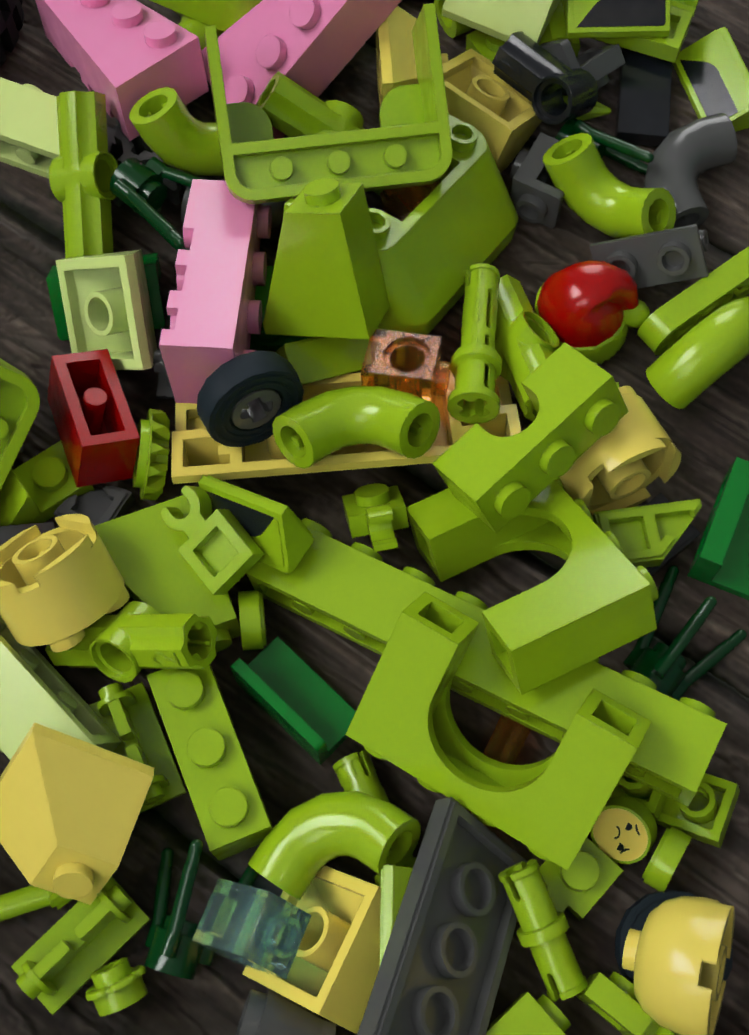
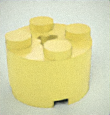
(623, 461)
(57, 583)

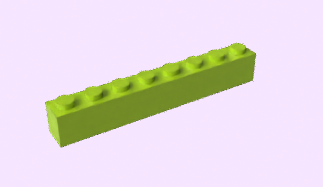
(363, 598)

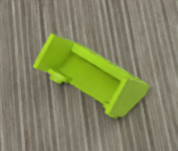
(405, 151)
(455, 226)

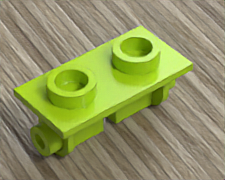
(136, 725)
(78, 946)

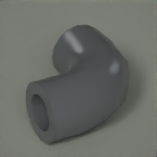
(686, 155)

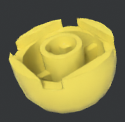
(682, 962)

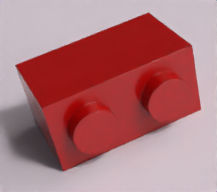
(92, 417)

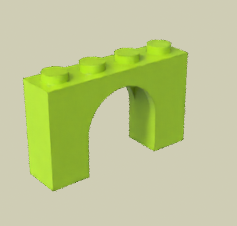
(565, 621)
(412, 725)

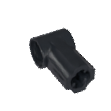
(541, 80)

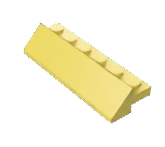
(198, 454)

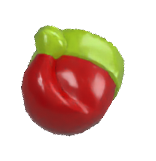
(591, 307)

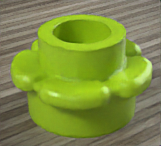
(116, 986)

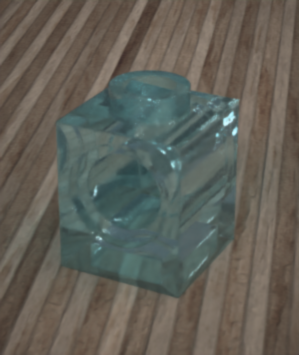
(252, 927)

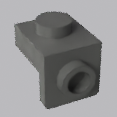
(597, 61)
(529, 192)

